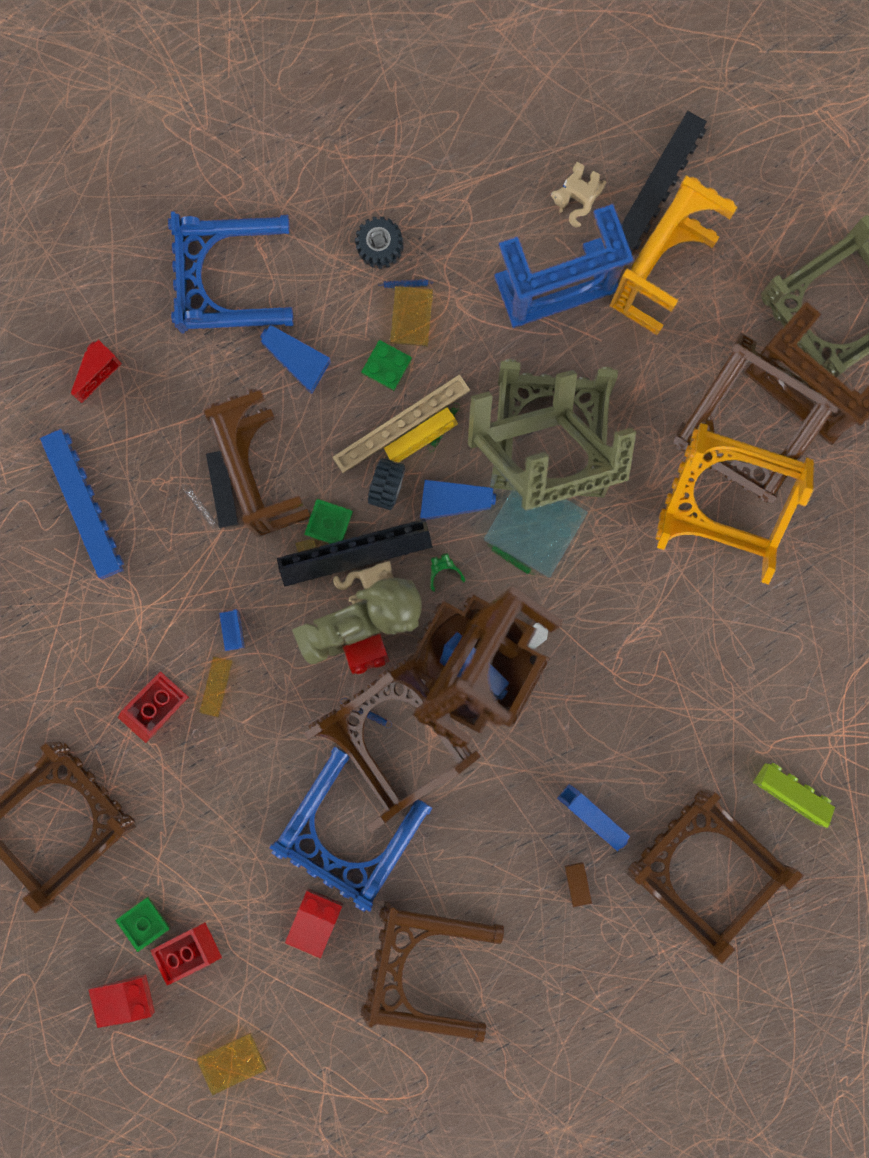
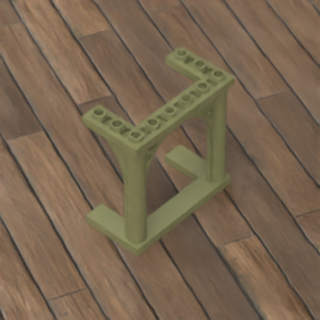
(779, 290)
(511, 381)
(532, 484)

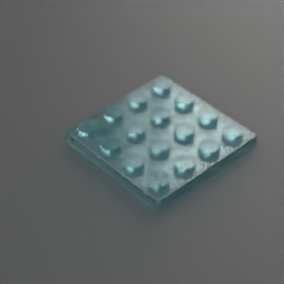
(535, 535)

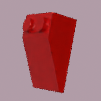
(95, 368)
(366, 654)
(152, 707)
(314, 923)
(186, 954)
(122, 1001)

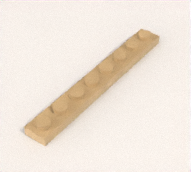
(401, 424)

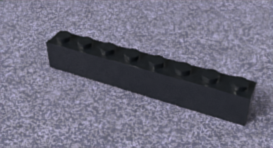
(661, 178)
(354, 552)

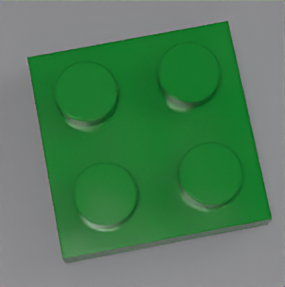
(386, 365)
(328, 522)
(142, 924)

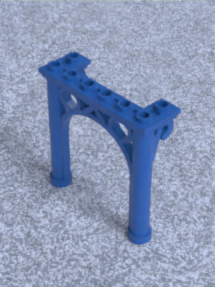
(219, 229)
(387, 859)

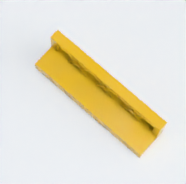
(421, 436)

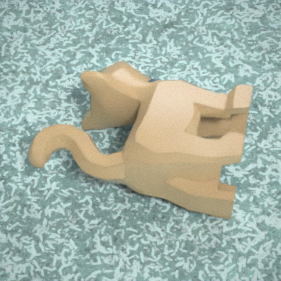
(579, 190)
(367, 577)

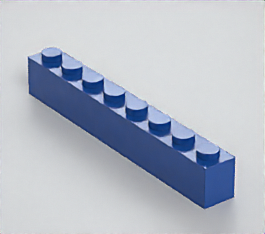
(81, 504)

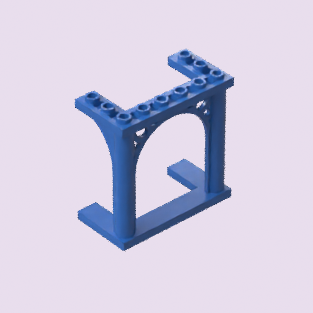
(519, 285)

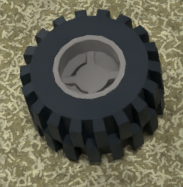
(379, 242)
(386, 484)

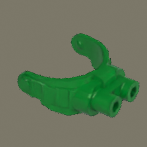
(442, 563)

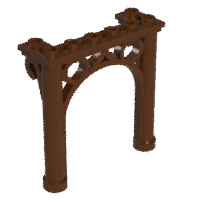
(416, 1020)

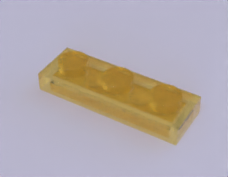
(216, 686)

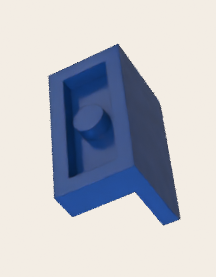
(232, 630)

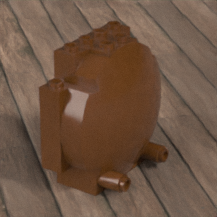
(520, 672)

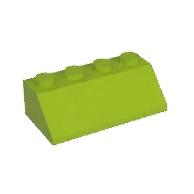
(795, 795)

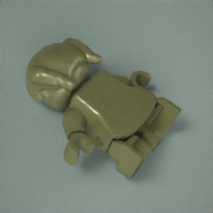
(386, 607)

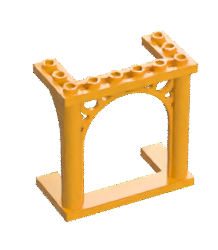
(672, 230)
(679, 522)

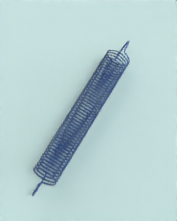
(406, 283)
(375, 717)

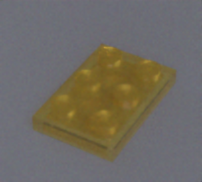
(411, 316)
(231, 1063)

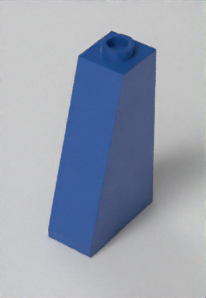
(298, 358)
(452, 499)
(497, 682)
(593, 817)

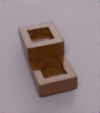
(578, 884)

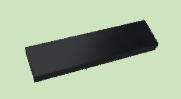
(222, 490)

